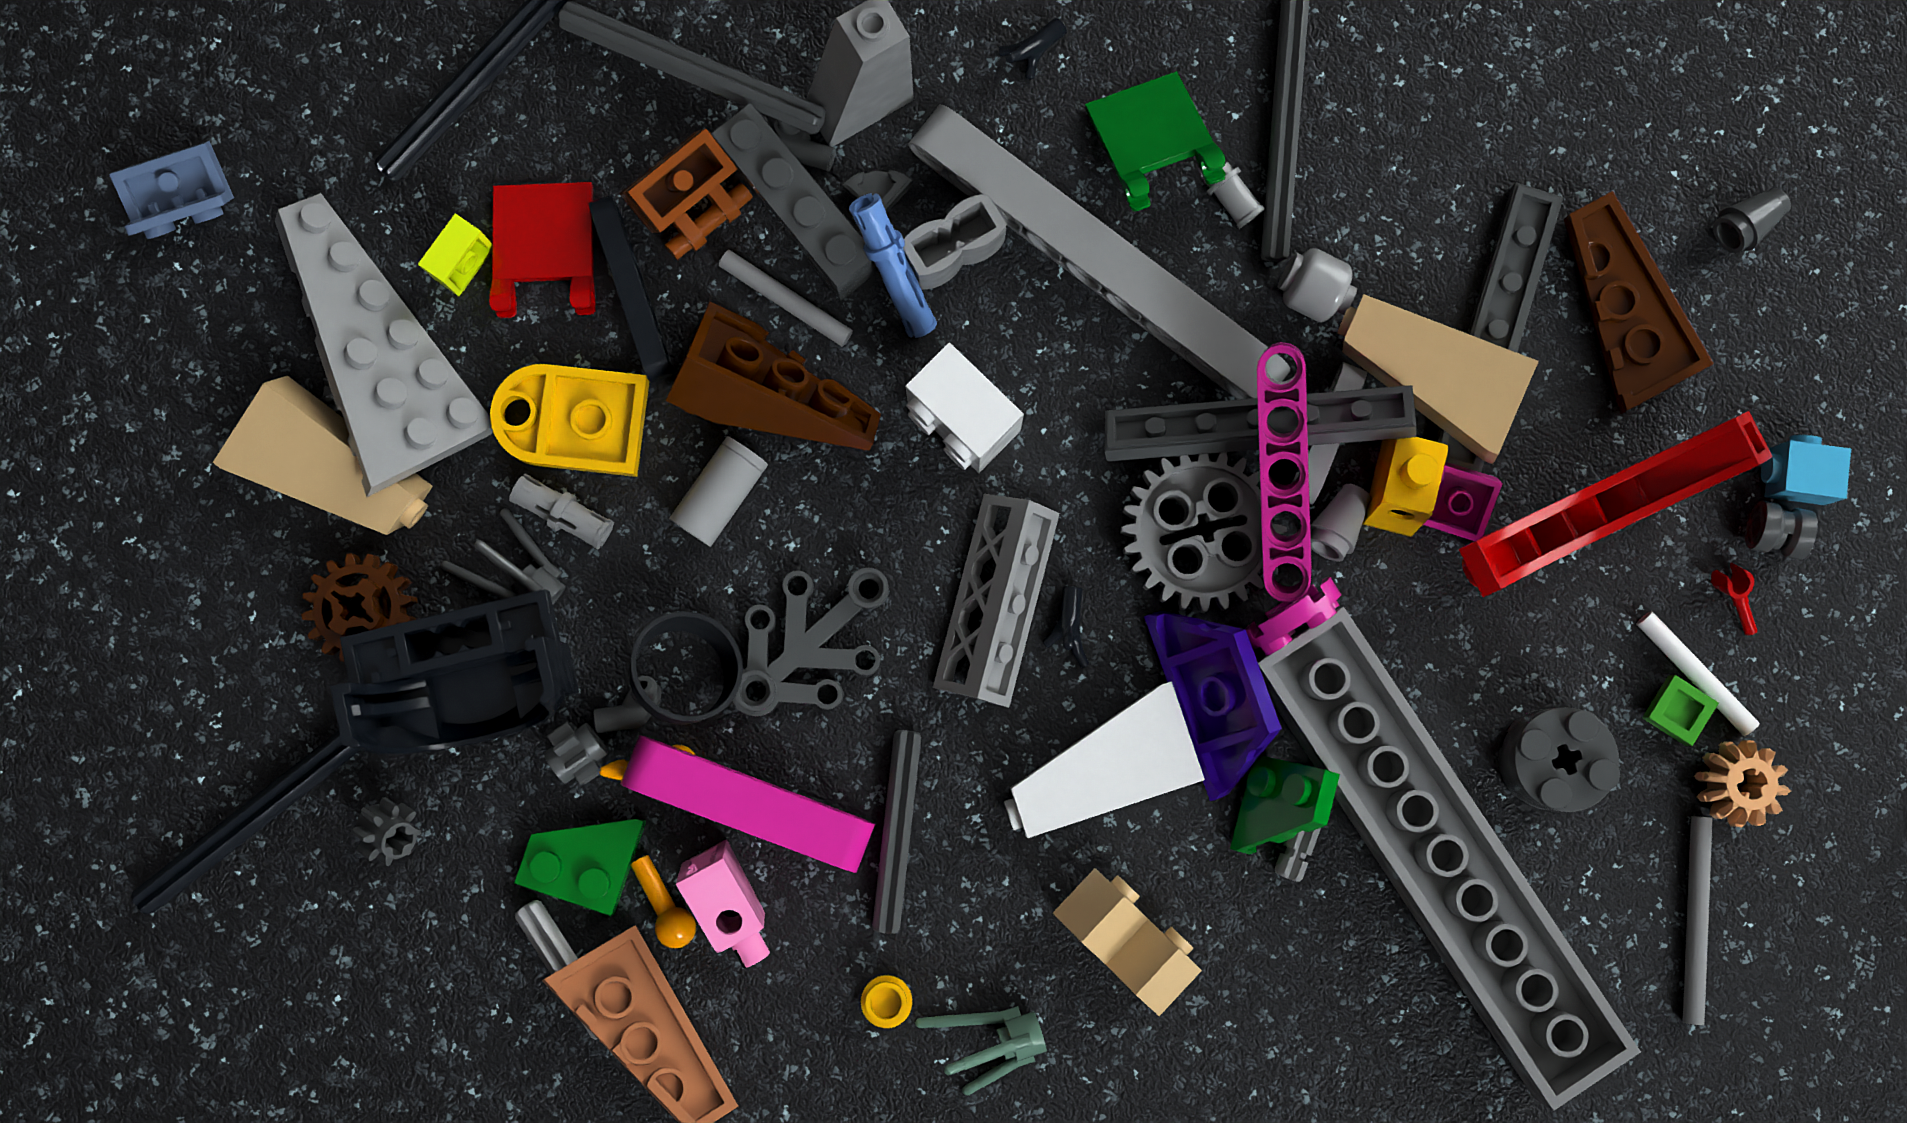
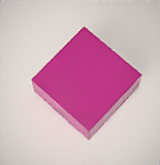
(1464, 502)

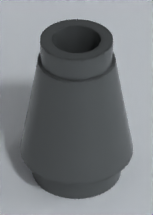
(1750, 220)

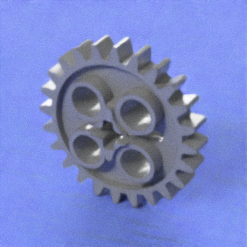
(1189, 486)

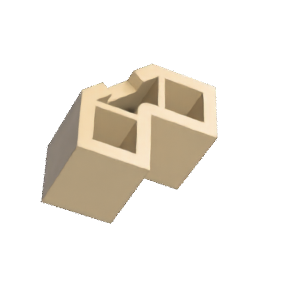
(1126, 941)

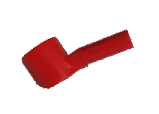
(1738, 588)

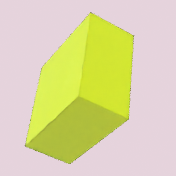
(456, 255)

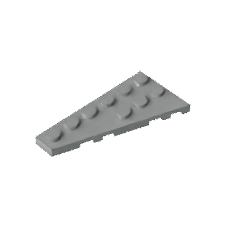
(382, 367)

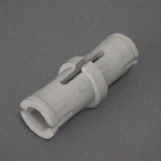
(561, 511)

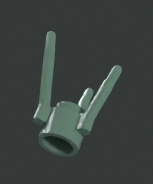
(1018, 1041)

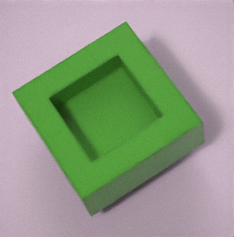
(1680, 710)

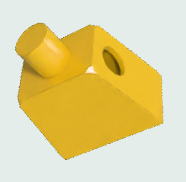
(1407, 481)

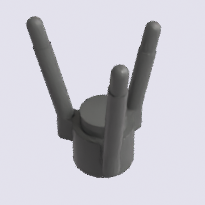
(525, 581)

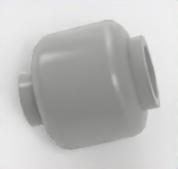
(1317, 285)

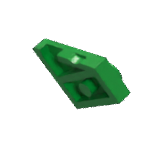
(1281, 802)
(582, 863)

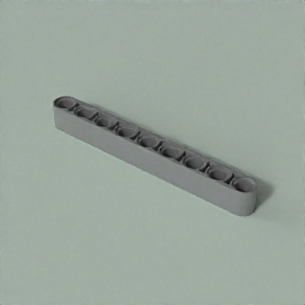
(1095, 254)

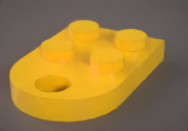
(575, 419)

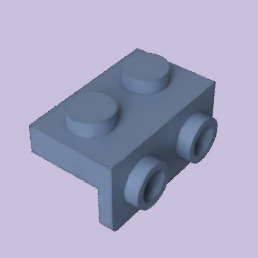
(172, 189)

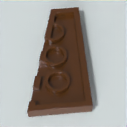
(1634, 311)

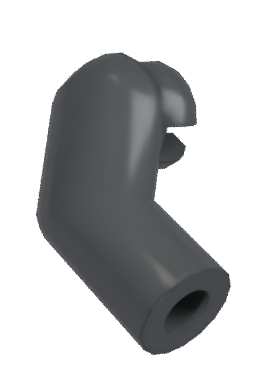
(630, 713)

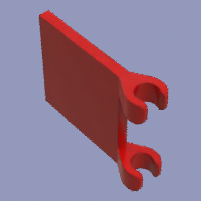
(542, 236)

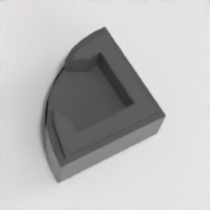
(888, 184)

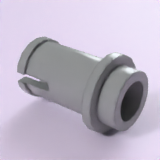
(1236, 197)

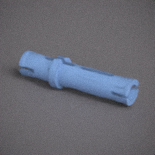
(885, 249)

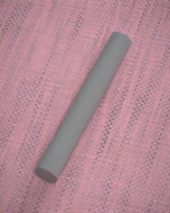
(785, 298)

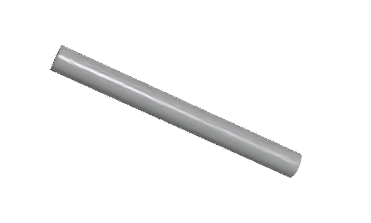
(1697, 920)

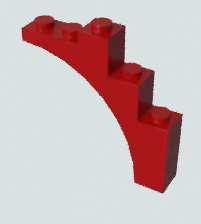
(1613, 503)

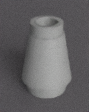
(1339, 524)

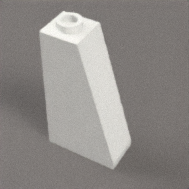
(1115, 765)

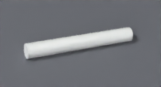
(1697, 673)

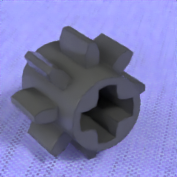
(575, 753)
(386, 831)

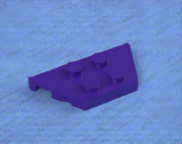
(1218, 694)

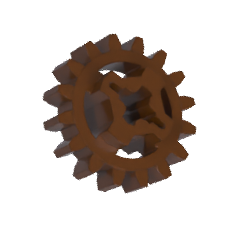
(370, 591)

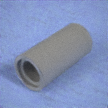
(718, 491)

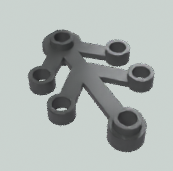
(803, 646)

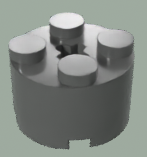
(1588, 764)

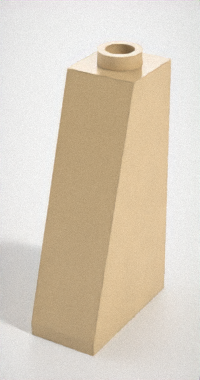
(1455, 377)
(303, 451)

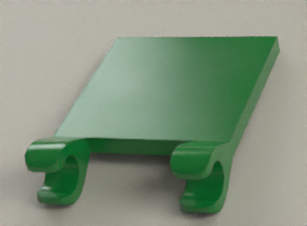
(1150, 130)

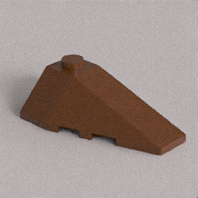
(751, 384)

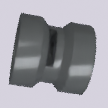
(1781, 530)

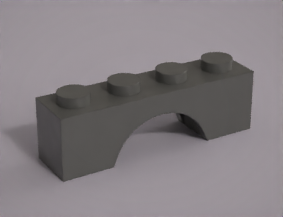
(796, 200)

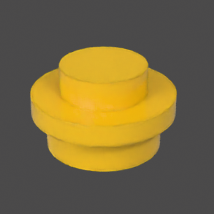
(886, 1001)

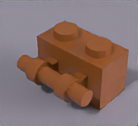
(681, 181)

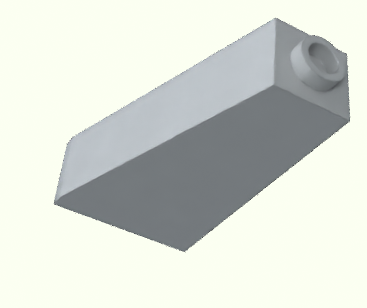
(862, 70)

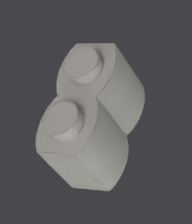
(965, 237)

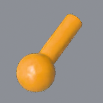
(674, 924)

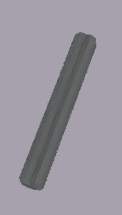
(896, 832)

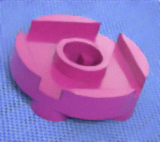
(1283, 619)

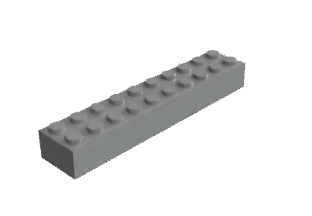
(1446, 862)

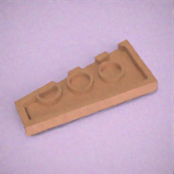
(641, 1022)

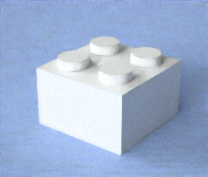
(962, 409)

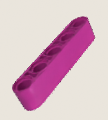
(1277, 497)
(747, 804)

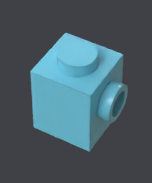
(1807, 471)

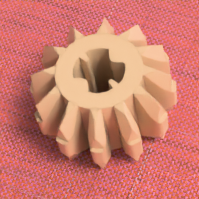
(1755, 796)

